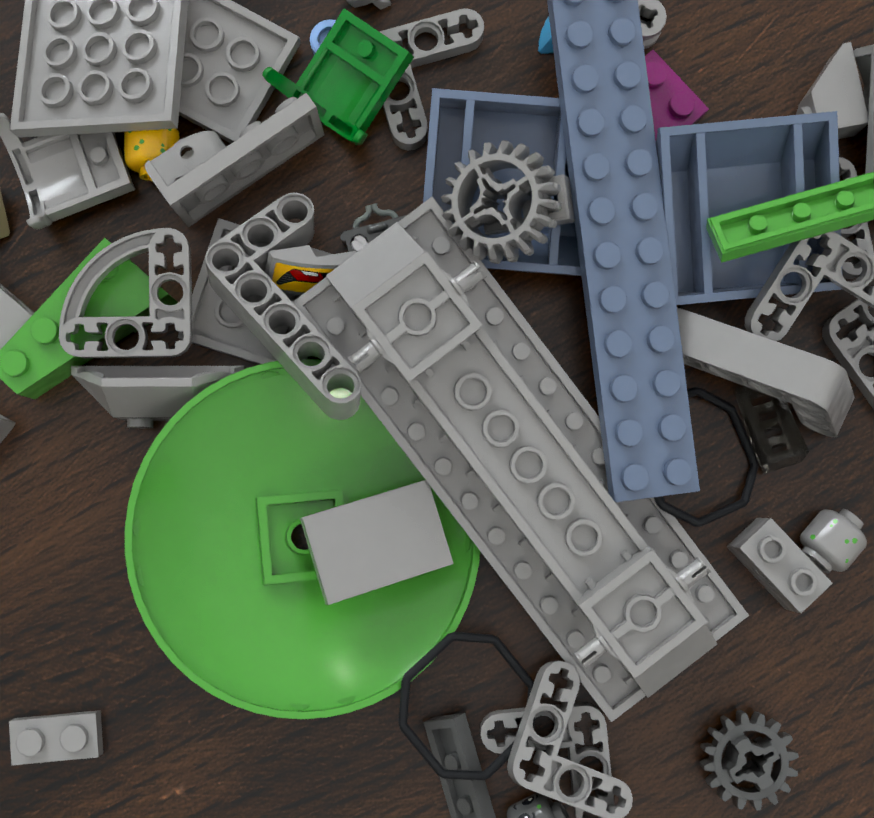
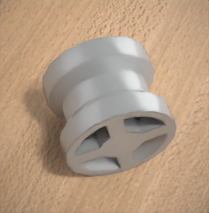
(657, 14)

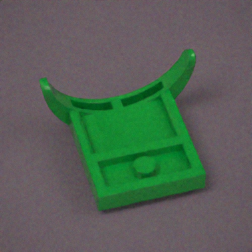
(348, 76)

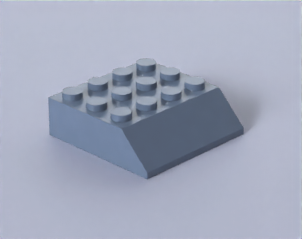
(470, 119)
(730, 168)

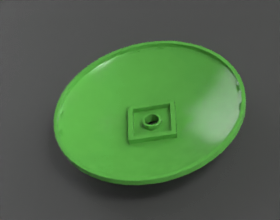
(231, 588)

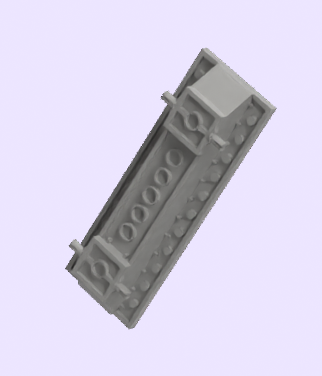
(519, 460)

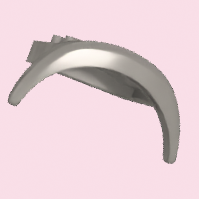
(66, 172)

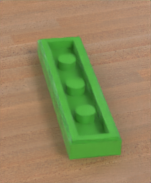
(793, 218)

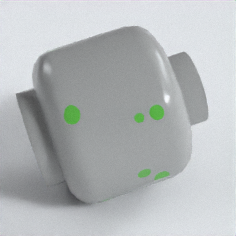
(833, 540)

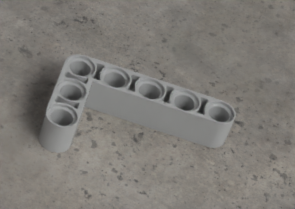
(276, 308)
(811, 383)

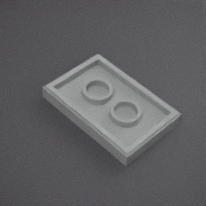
(376, 541)

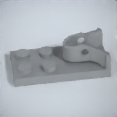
(216, 173)

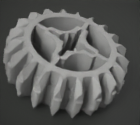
(480, 173)

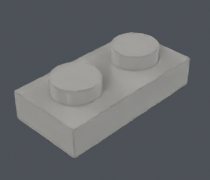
(56, 737)

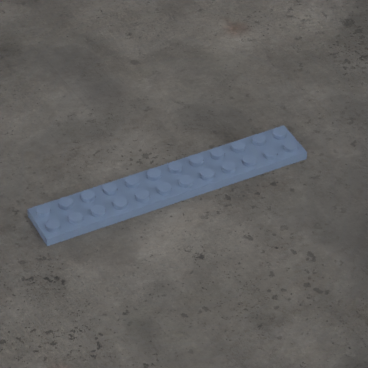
(623, 248)

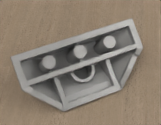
(147, 392)

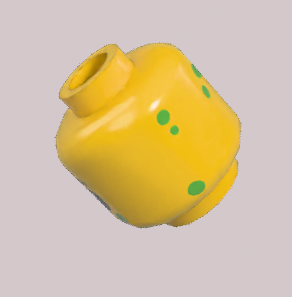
(145, 146)

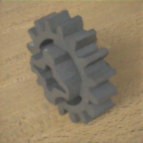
(732, 767)

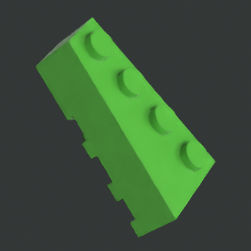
(35, 359)

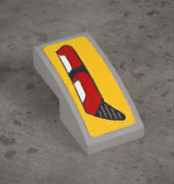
(298, 268)

